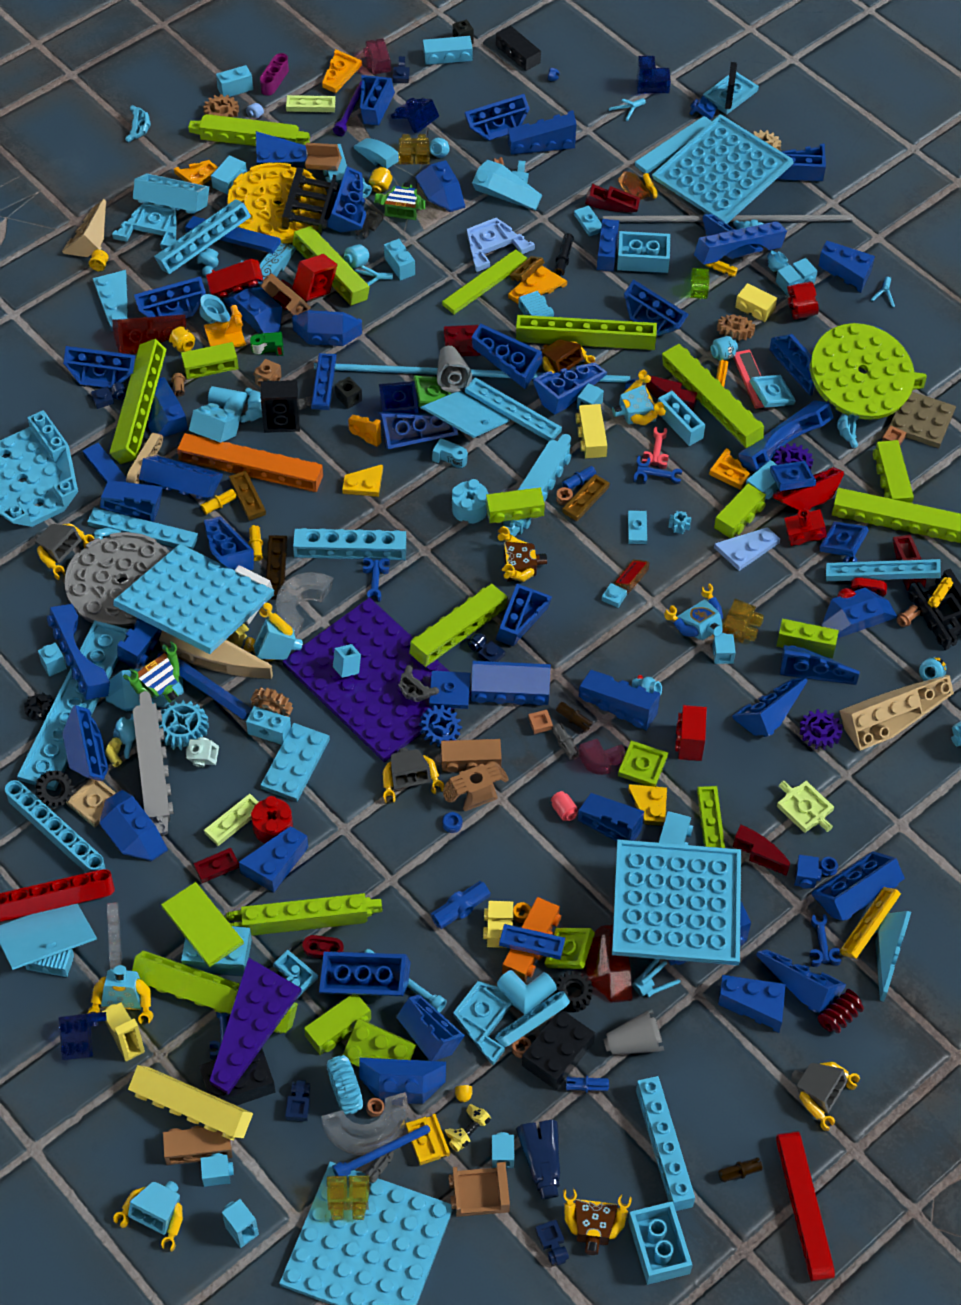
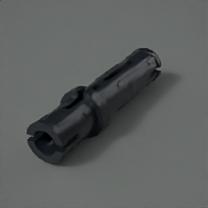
(562, 259)

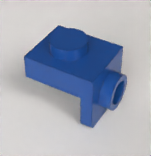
(704, 107)

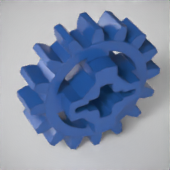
(443, 718)

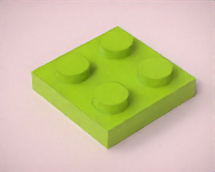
(643, 764)
(575, 948)

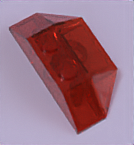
(608, 972)

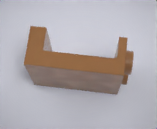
(272, 285)
(480, 1191)

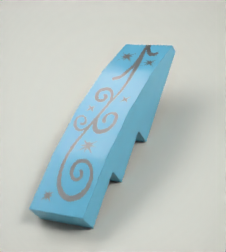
(276, 261)

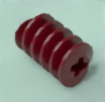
(841, 1012)

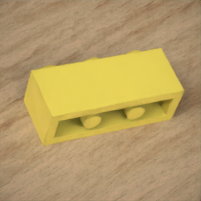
(592, 431)

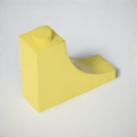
(124, 1031)

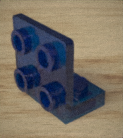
(418, 112)
(76, 1034)

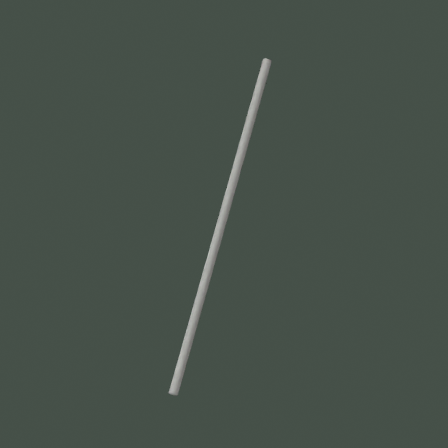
(761, 218)

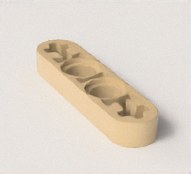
(150, 448)

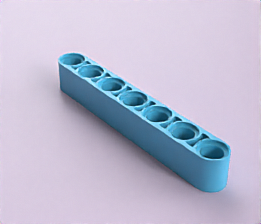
(51, 821)

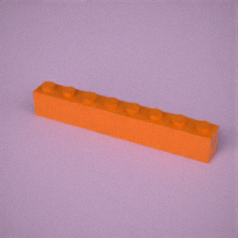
(256, 462)

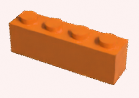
(541, 918)

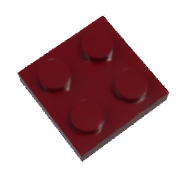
(461, 339)

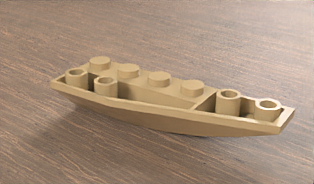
(225, 659)
(893, 711)

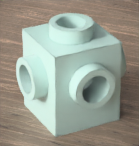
(202, 752)

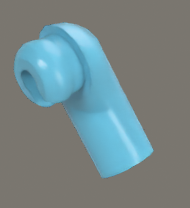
(100, 533)

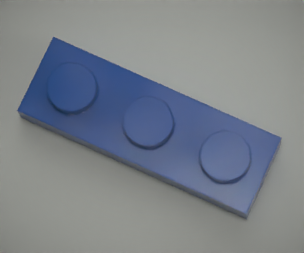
(532, 941)

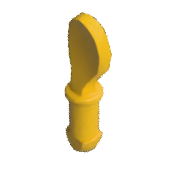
(649, 184)

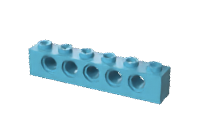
(202, 236)
(349, 544)
(665, 1143)

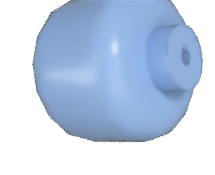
(254, 110)

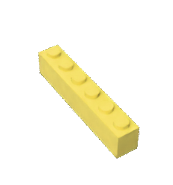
(191, 1102)

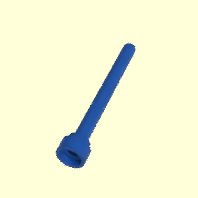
(345, 1169)

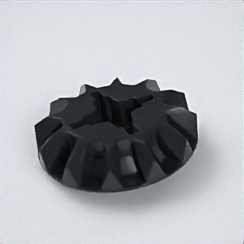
(32, 710)

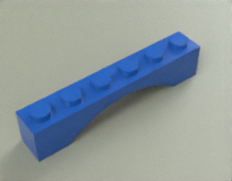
(714, 247)
(809, 418)
(90, 677)

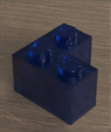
(650, 78)

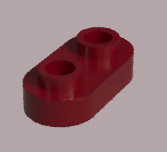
(323, 944)

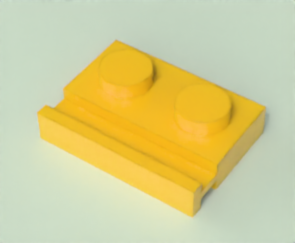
(432, 1145)

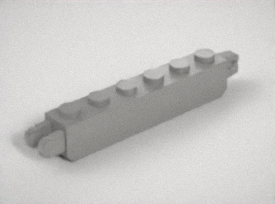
(151, 764)

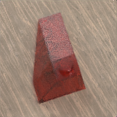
(135, 331)

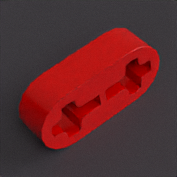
(877, 586)

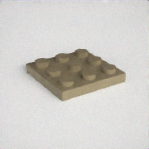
(924, 419)

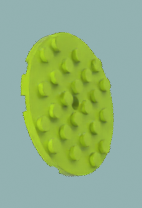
(838, 378)

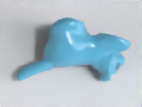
(125, 732)

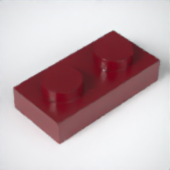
(216, 865)

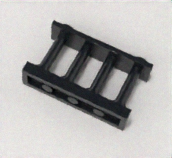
(297, 192)

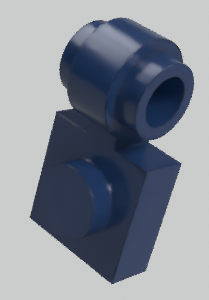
(104, 397)
(489, 652)
(298, 1105)
(550, 1237)

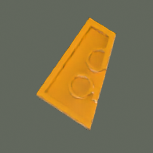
(340, 71)
(541, 280)

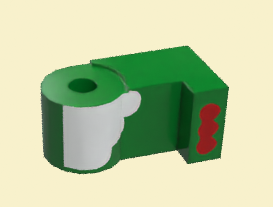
(267, 343)

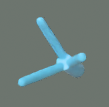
(632, 105)
(378, 276)
(886, 284)

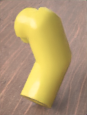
(112, 751)

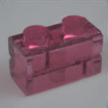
(377, 56)

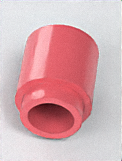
(564, 806)

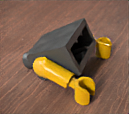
(57, 543)
(409, 769)
(821, 1087)

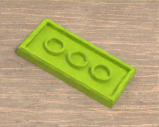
(202, 924)

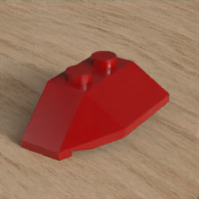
(808, 497)

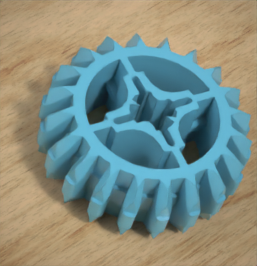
(183, 715)
(344, 1084)

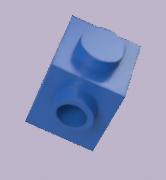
(807, 871)

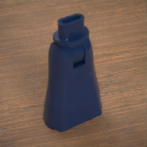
(542, 1155)

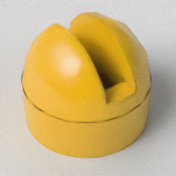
(463, 1092)

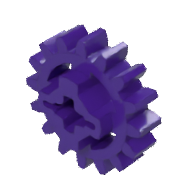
(793, 454)
(820, 728)

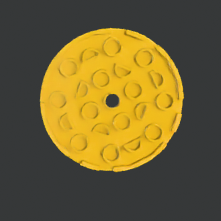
(262, 188)

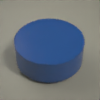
(452, 822)

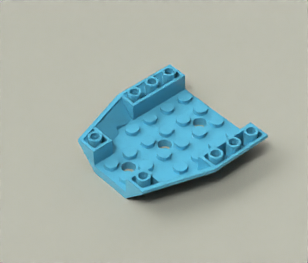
(46, 463)

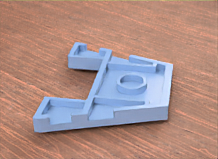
(492, 236)

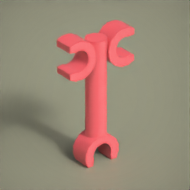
(656, 458)

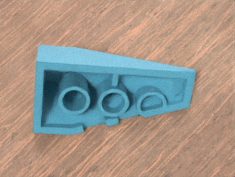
(504, 184)
(888, 944)

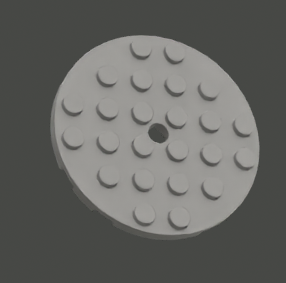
(94, 574)

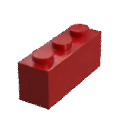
(234, 278)

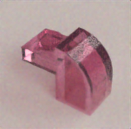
(597, 759)

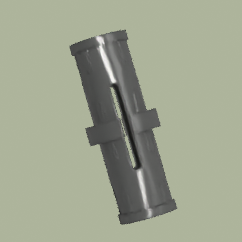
(565, 741)

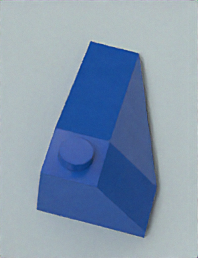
(562, 388)
(228, 545)
(810, 665)
(771, 710)

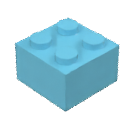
(214, 422)

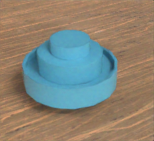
(776, 260)

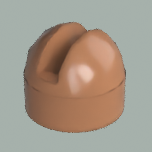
(378, 1106)

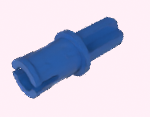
(579, 478)
(587, 1084)

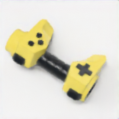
(460, 1137)

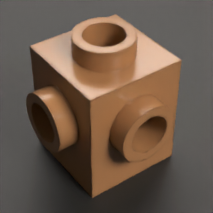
(267, 372)

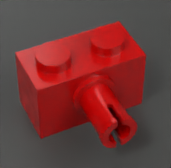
(805, 527)

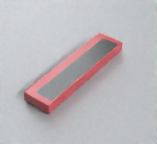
(748, 369)

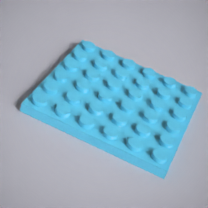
(722, 169)
(194, 598)
(677, 902)
(372, 1258)

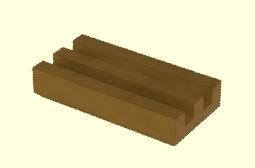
(527, 268)

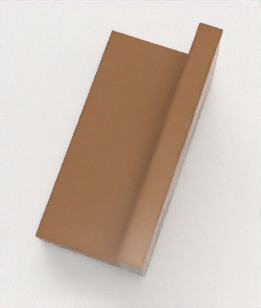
(323, 156)

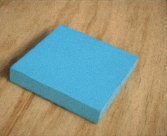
(772, 391)

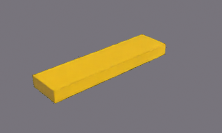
(870, 922)

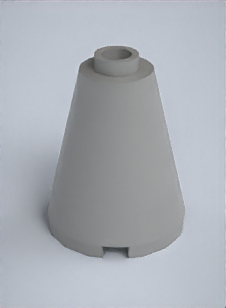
(452, 370)
(635, 1036)

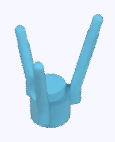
(644, 984)

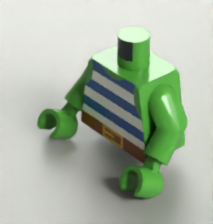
(401, 202)
(158, 675)

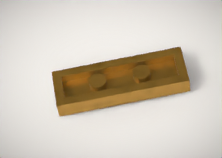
(247, 495)
(586, 497)

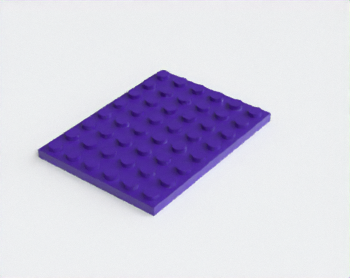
(372, 699)

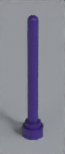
(340, 127)

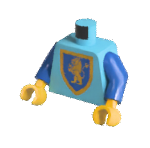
(701, 619)

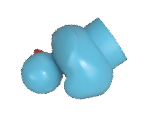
(439, 147)
(208, 258)
(648, 683)

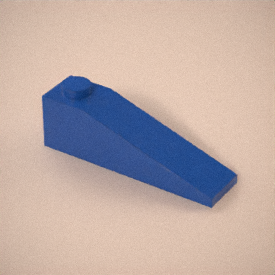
(348, 205)
(166, 413)
(810, 988)

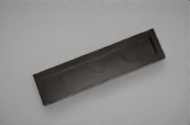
(276, 562)

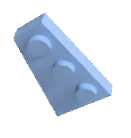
(748, 547)

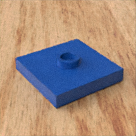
(792, 475)
(844, 539)
(453, 689)

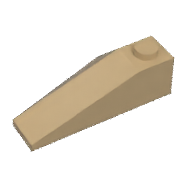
(89, 234)

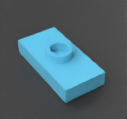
(588, 220)
(637, 527)

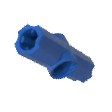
(460, 905)

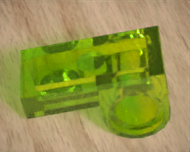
(699, 283)

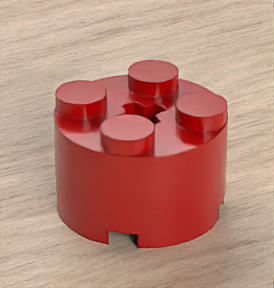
(802, 300)
(270, 818)

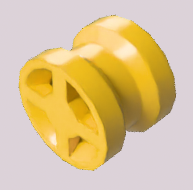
(98, 260)

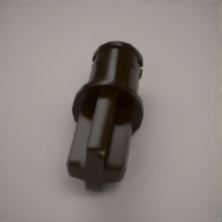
(574, 716)
(740, 1170)

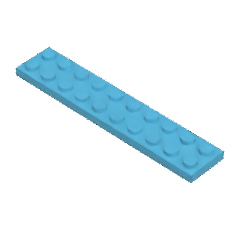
(48, 748)

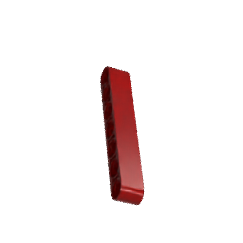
(56, 894)
(805, 1206)

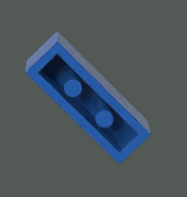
(607, 245)

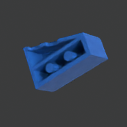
(522, 612)
(429, 1028)

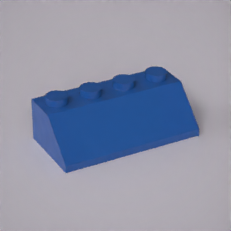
(179, 476)
(510, 683)
(858, 885)
(364, 973)

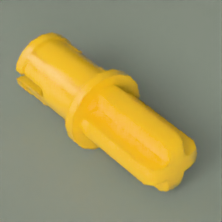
(218, 501)
(255, 542)

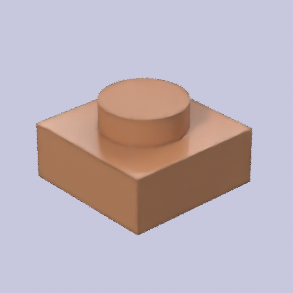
(894, 434)
(540, 721)

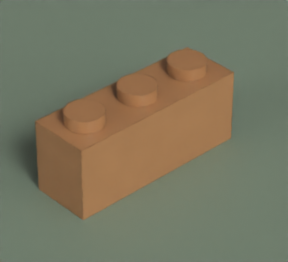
(467, 754)
(194, 1144)

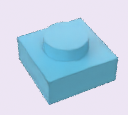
(614, 595)

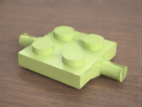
(805, 806)

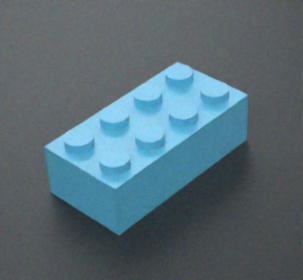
(171, 193)

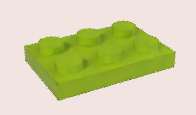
(375, 1042)

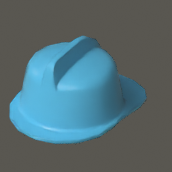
(213, 309)

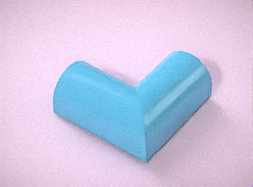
(228, 399)
(295, 971)
(526, 996)

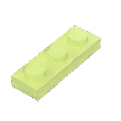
(310, 103)
(231, 821)

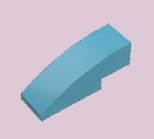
(377, 152)

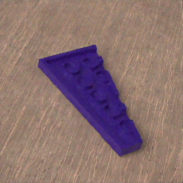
(257, 1011)

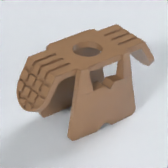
(478, 784)

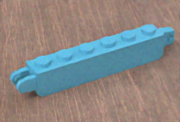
(544, 475)

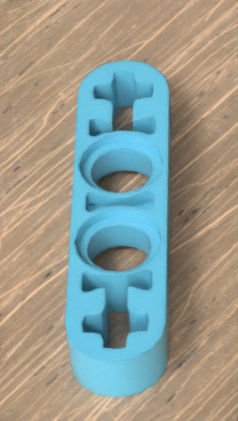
(532, 1019)

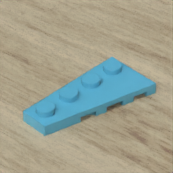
(113, 295)

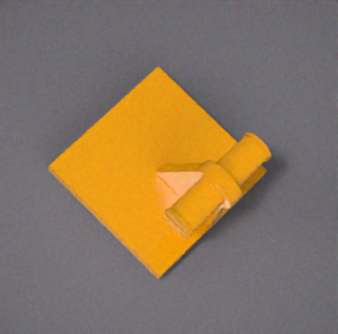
(226, 332)

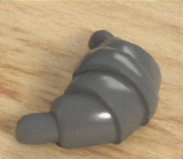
(413, 689)

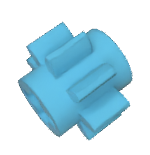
(679, 522)

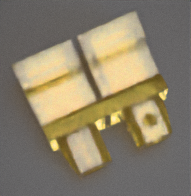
(417, 146)
(740, 619)
(338, 1196)

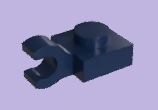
(401, 73)

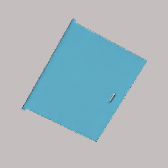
(465, 414)
(44, 935)

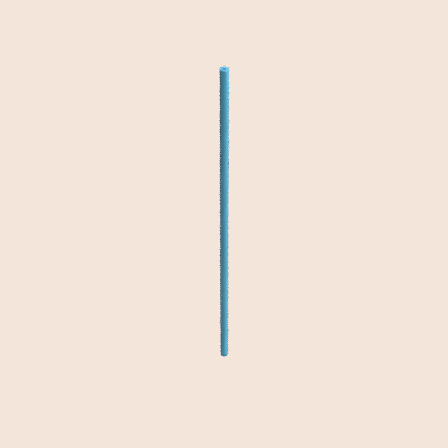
(433, 371)

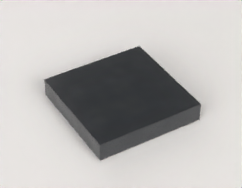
(731, 83)

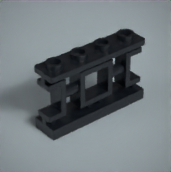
(933, 616)

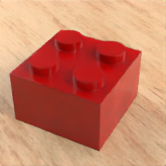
(314, 277)
(691, 733)

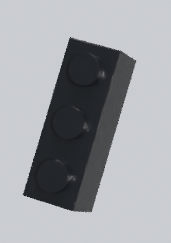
(518, 48)

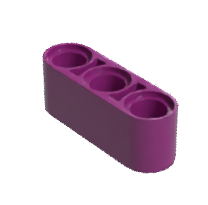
(274, 74)

